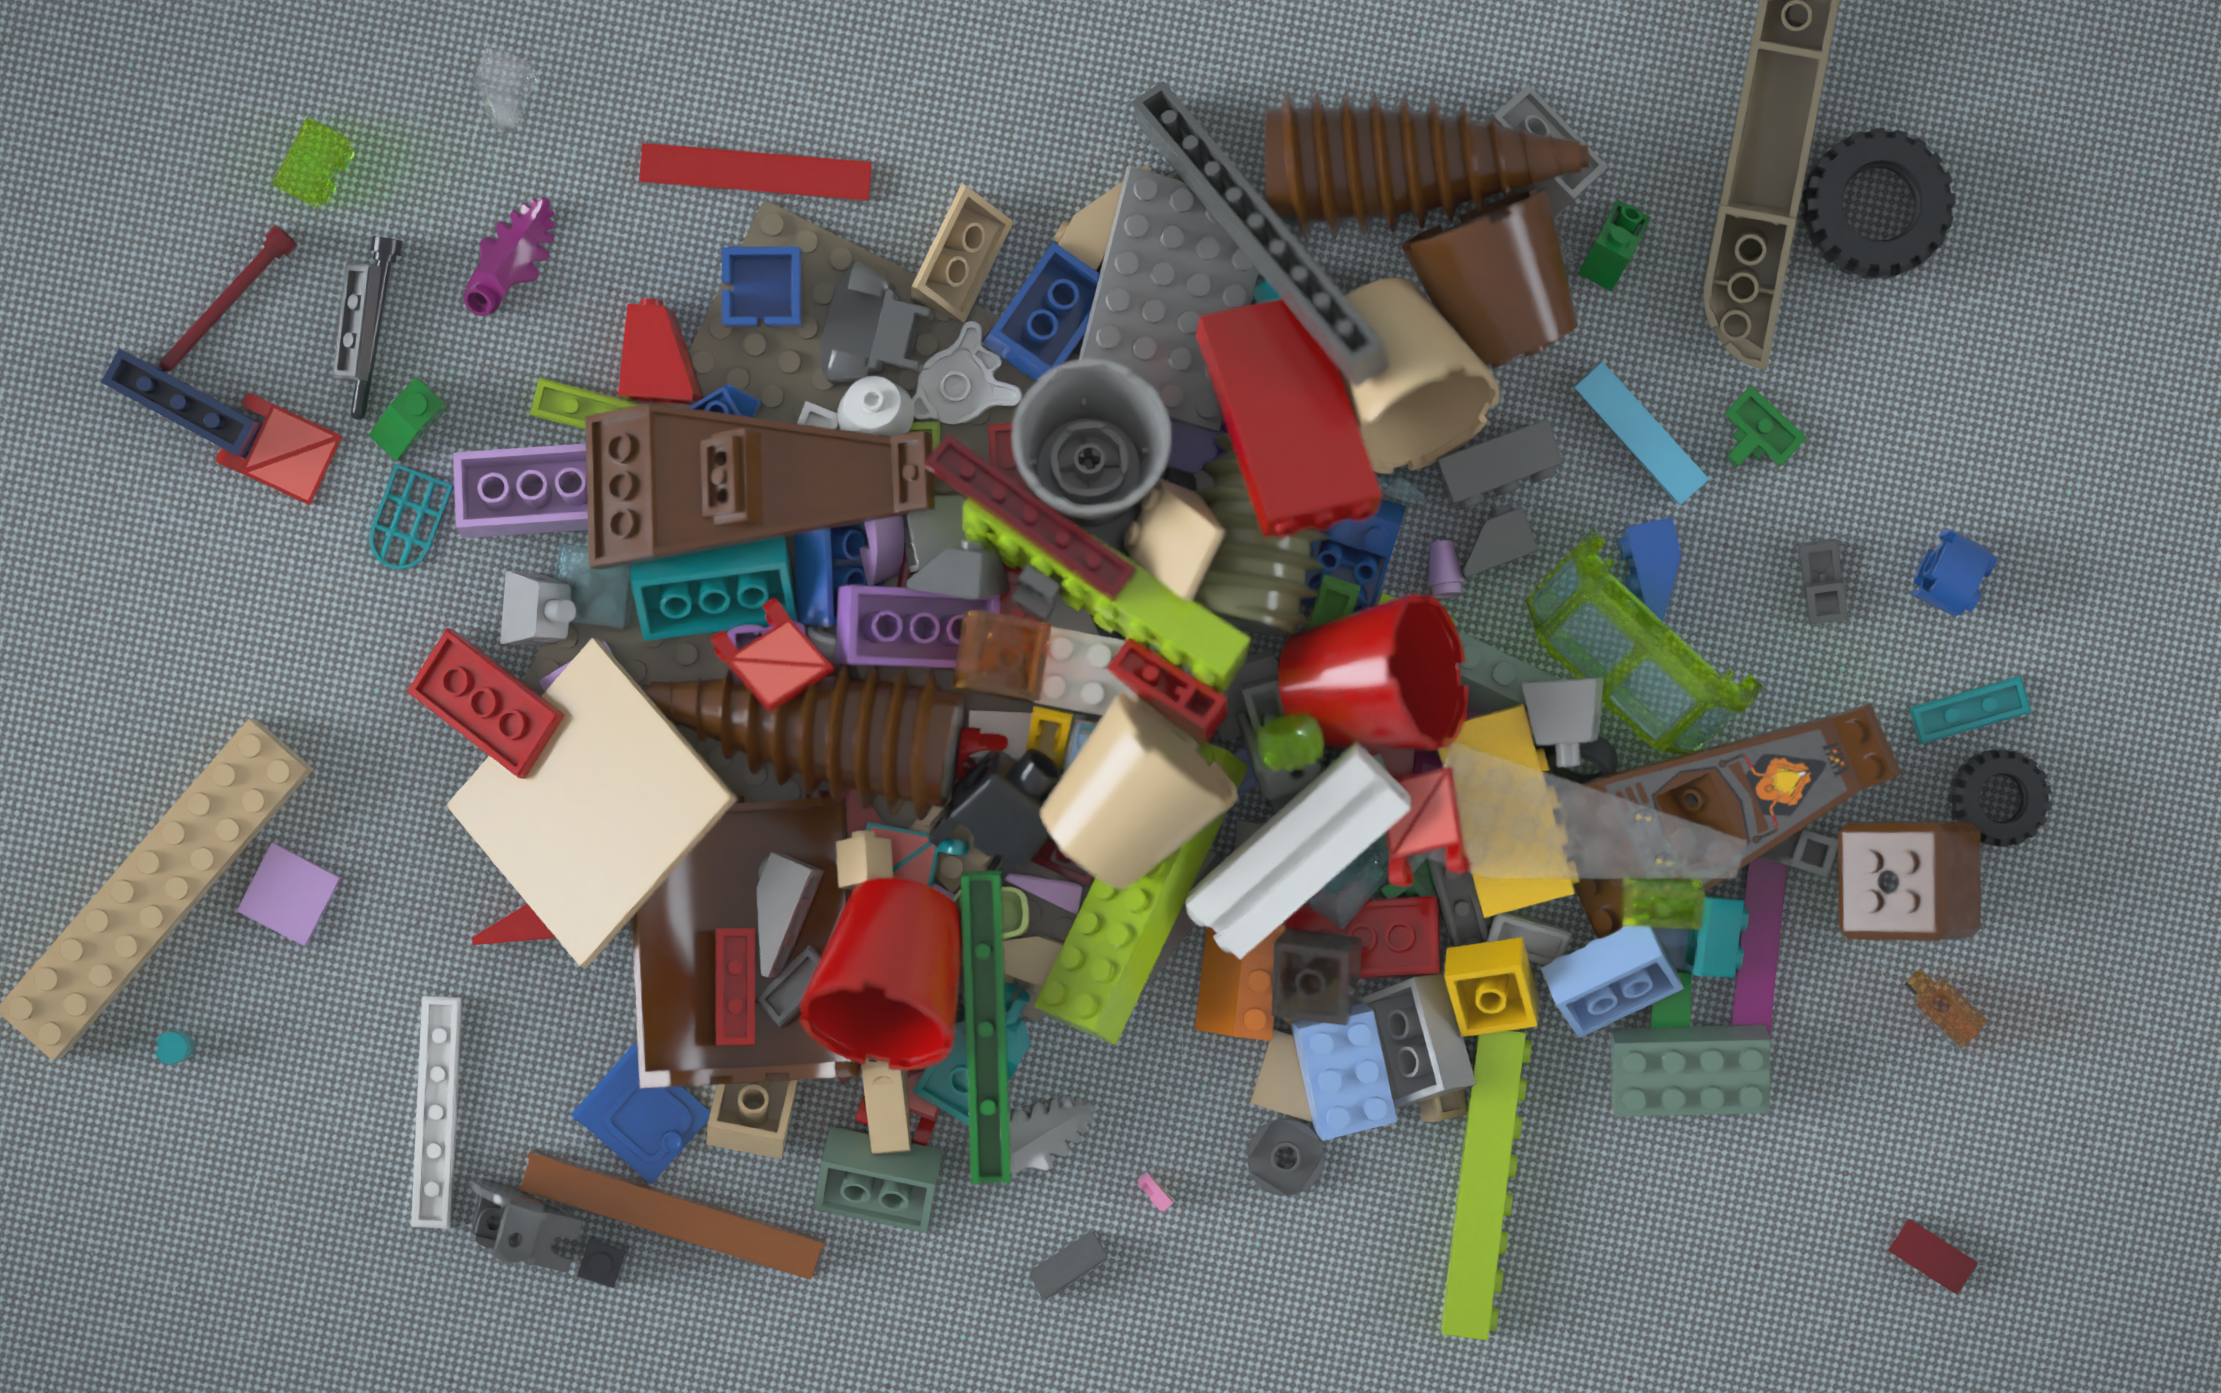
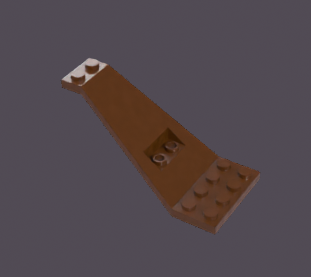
(664, 482)

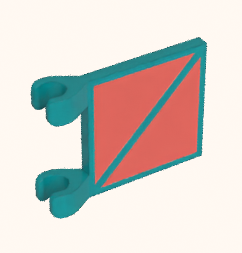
(913, 854)

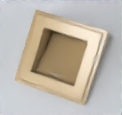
(1444, 1107)

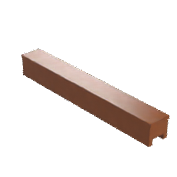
(672, 1214)

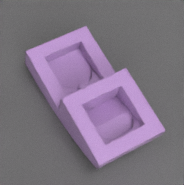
(885, 549)

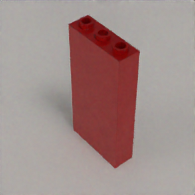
(1287, 420)

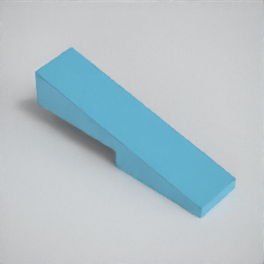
(1640, 433)

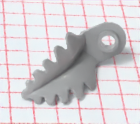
(1046, 1132)

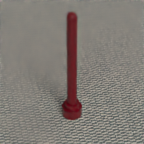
(275, 246)

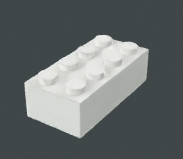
(1078, 672)

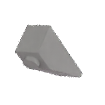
(783, 903)

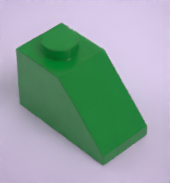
(408, 418)

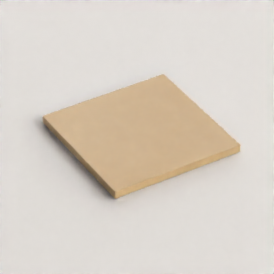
(600, 808)

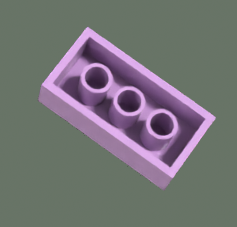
(521, 490)

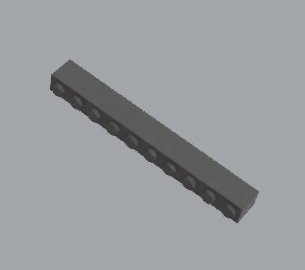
(1260, 234)

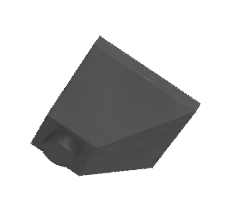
(963, 572)

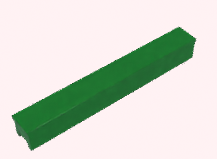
(986, 1026)

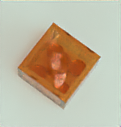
(1001, 656)

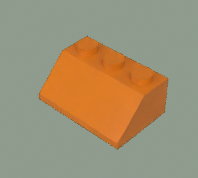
(1237, 991)

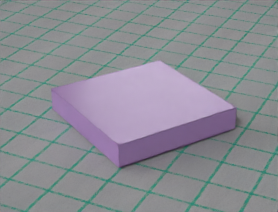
(289, 894)

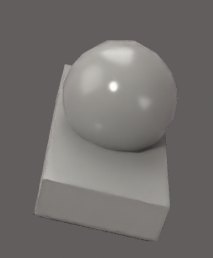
(1541, 940)

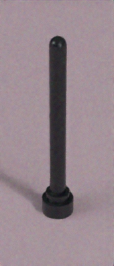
(384, 253)

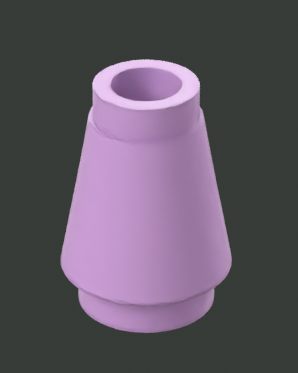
(1444, 573)

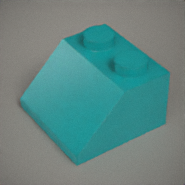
(1715, 947)

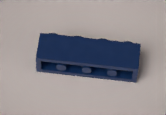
(181, 403)

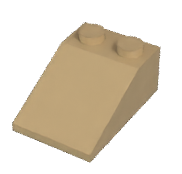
(1174, 537)
(752, 1117)

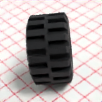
(2033, 796)

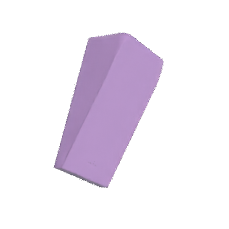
(1059, 892)

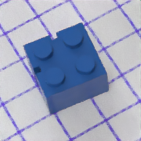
(765, 287)

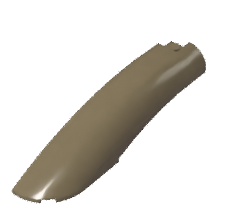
(1766, 173)

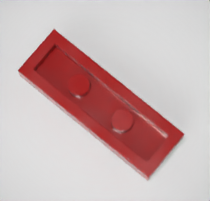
(735, 986)

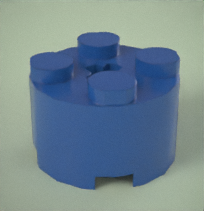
(1953, 573)

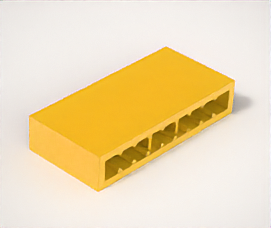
(1509, 736)

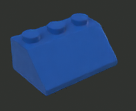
(824, 563)

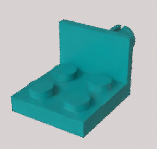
(947, 1081)

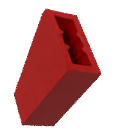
(656, 357)

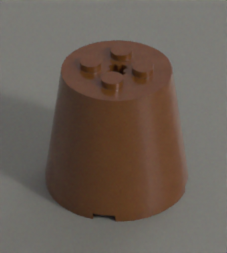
(1498, 277)

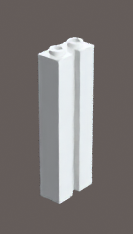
(1298, 851)

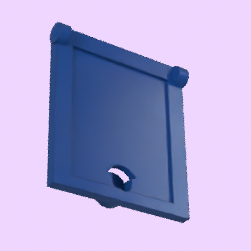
(636, 1118)

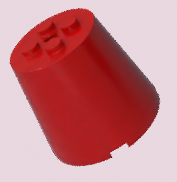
(1379, 676)
(888, 977)

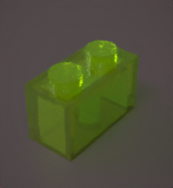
(314, 163)
(1662, 902)

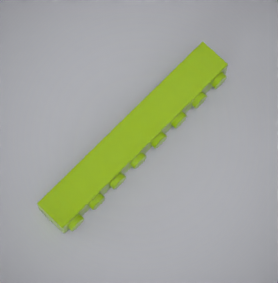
(1483, 1184)

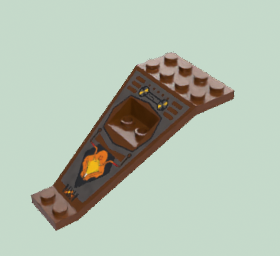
(1750, 790)

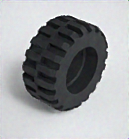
(1915, 166)

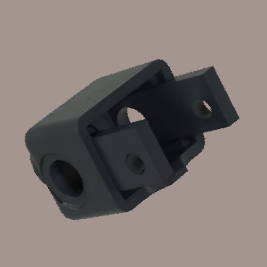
(1001, 807)

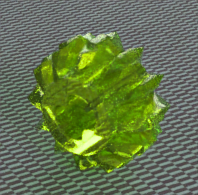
(1290, 742)

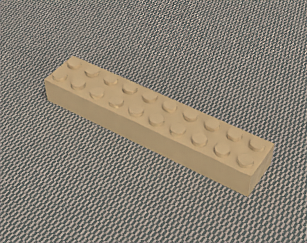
(154, 889)

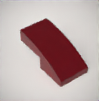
(1933, 1256)

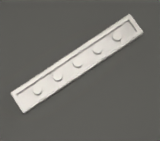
(436, 1112)

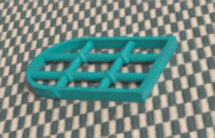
(421, 510)

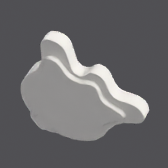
(961, 383)

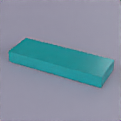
(1970, 710)

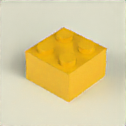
(1491, 987)

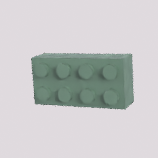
(1690, 1070)

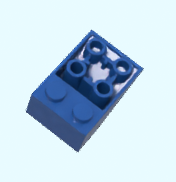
(1357, 553)
(1652, 562)

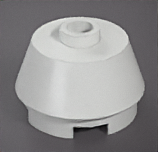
(876, 408)

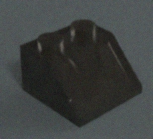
(1315, 975)

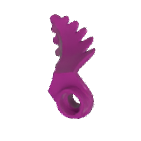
(510, 257)

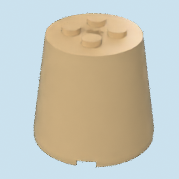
(1434, 385)
(1134, 794)

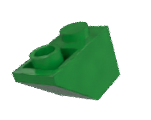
(1614, 245)

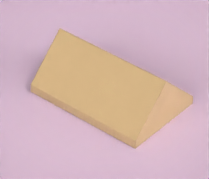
(961, 255)

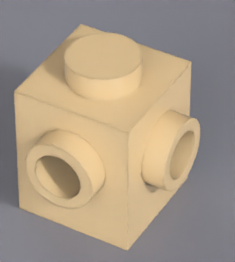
(863, 859)

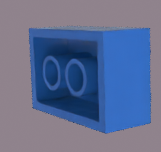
(1046, 314)

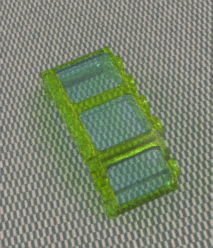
(1646, 668)

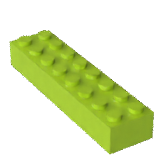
(1143, 610)
(1124, 932)

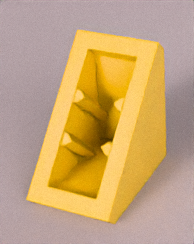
(1049, 733)

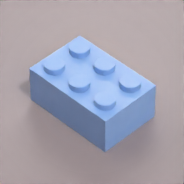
(1611, 978)
(1344, 1074)

